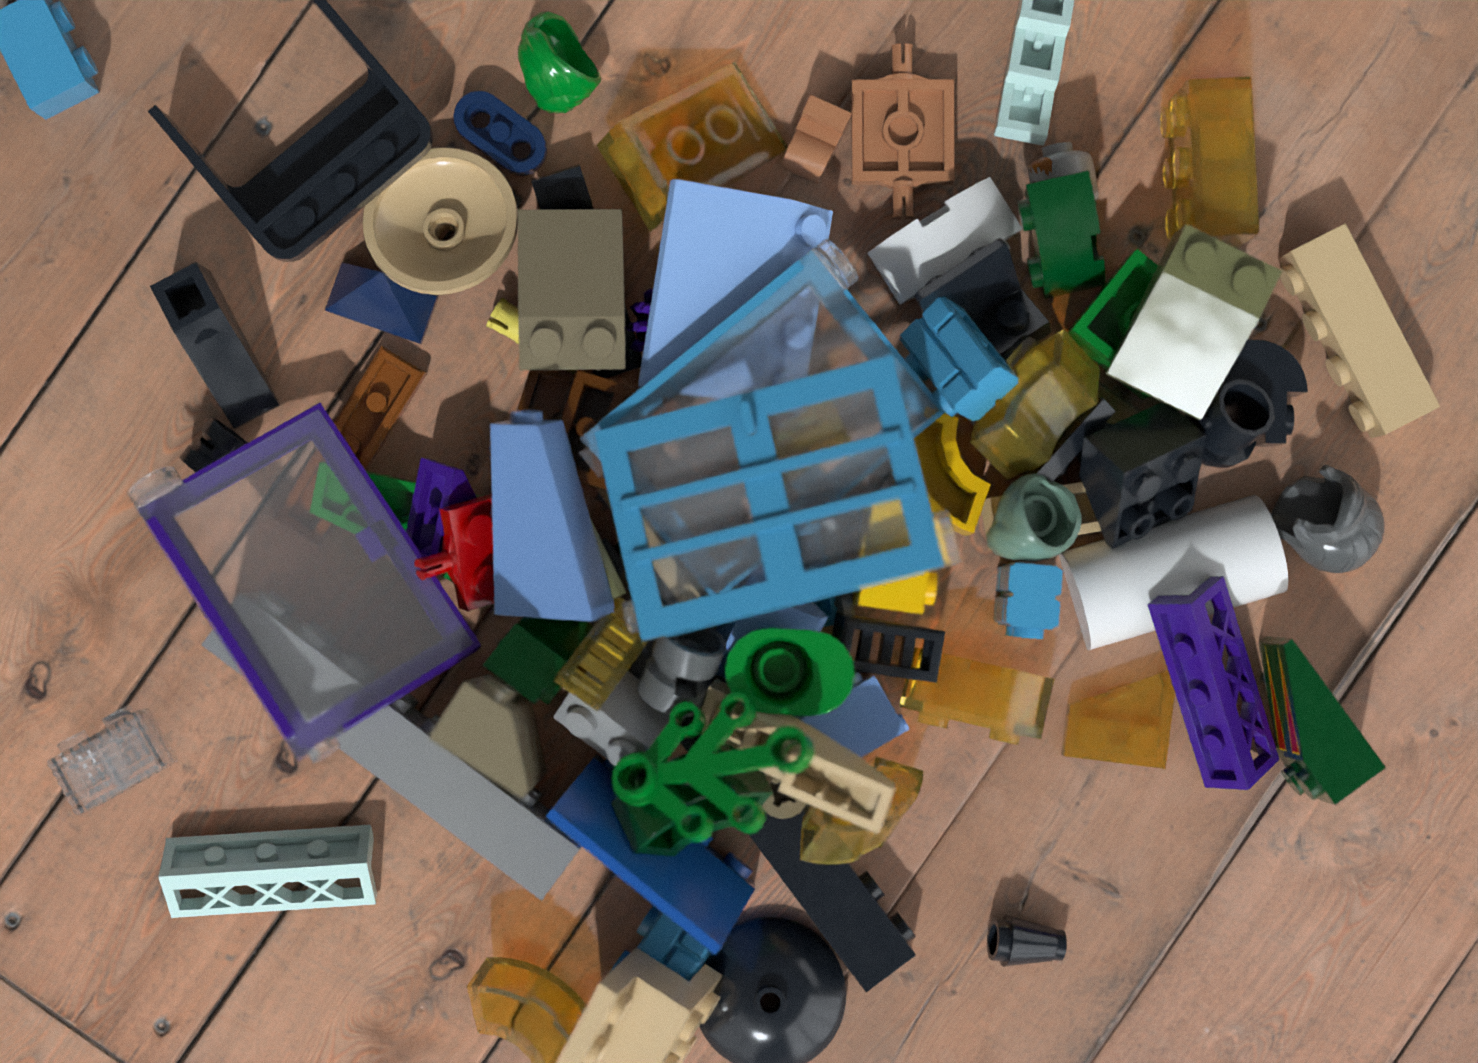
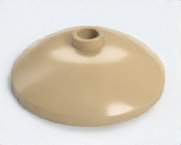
(436, 195)

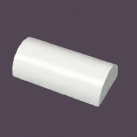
(1174, 558)

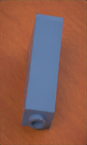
(541, 525)

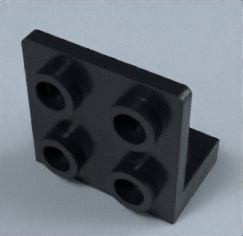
(990, 295)

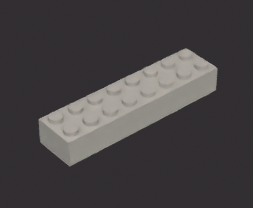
(464, 801)

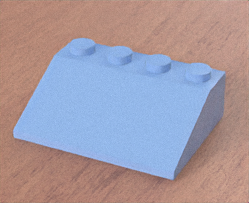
(715, 257)

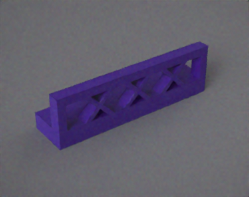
(1210, 693)

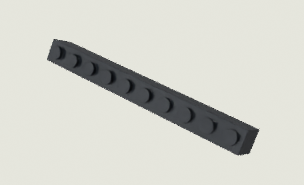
(831, 894)

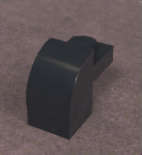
(1280, 377)

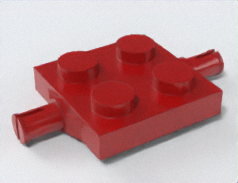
(465, 552)

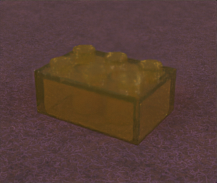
(1212, 159)

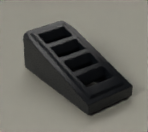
(931, 653)

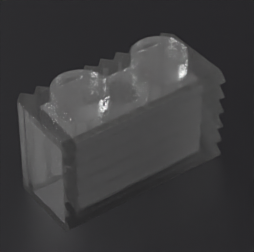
(112, 760)

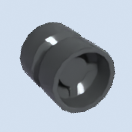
(681, 669)

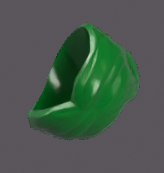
(555, 64)

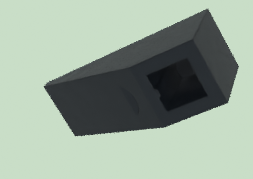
(215, 343)

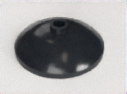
(783, 960)

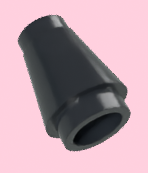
(1024, 942)

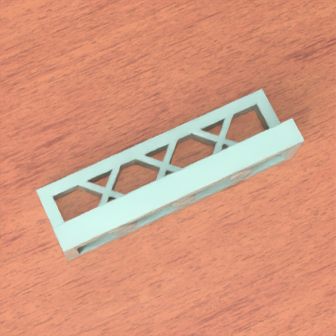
(266, 863)

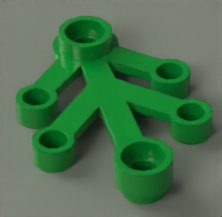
(704, 765)

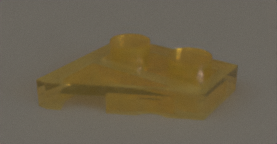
(1123, 724)

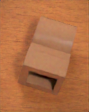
(816, 139)

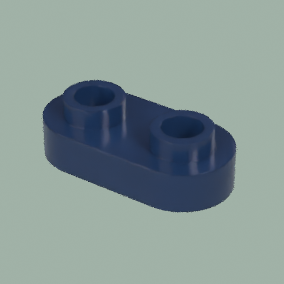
(502, 133)

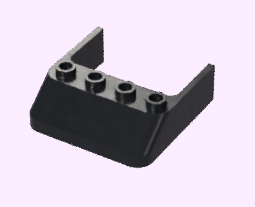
(329, 168)

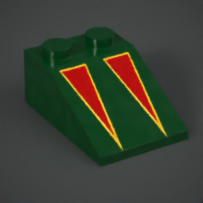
(1311, 729)

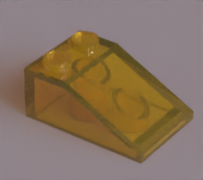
(697, 135)

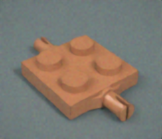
(902, 131)

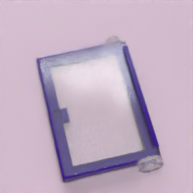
(305, 579)

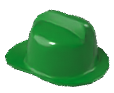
(791, 671)

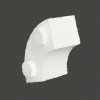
(943, 239)

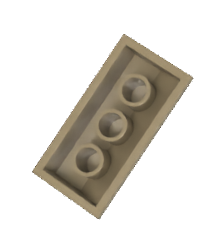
(494, 733)

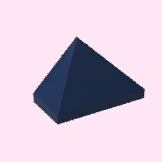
(380, 303)

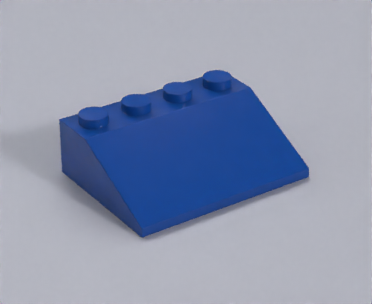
(693, 888)

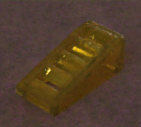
(615, 630)

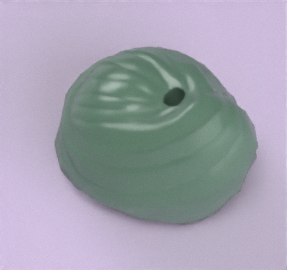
(1034, 520)

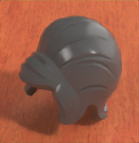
(1330, 521)

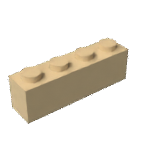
(1357, 333)

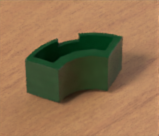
(1063, 233)
(535, 654)
(656, 834)

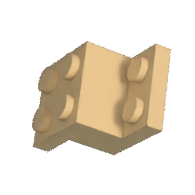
(642, 1014)

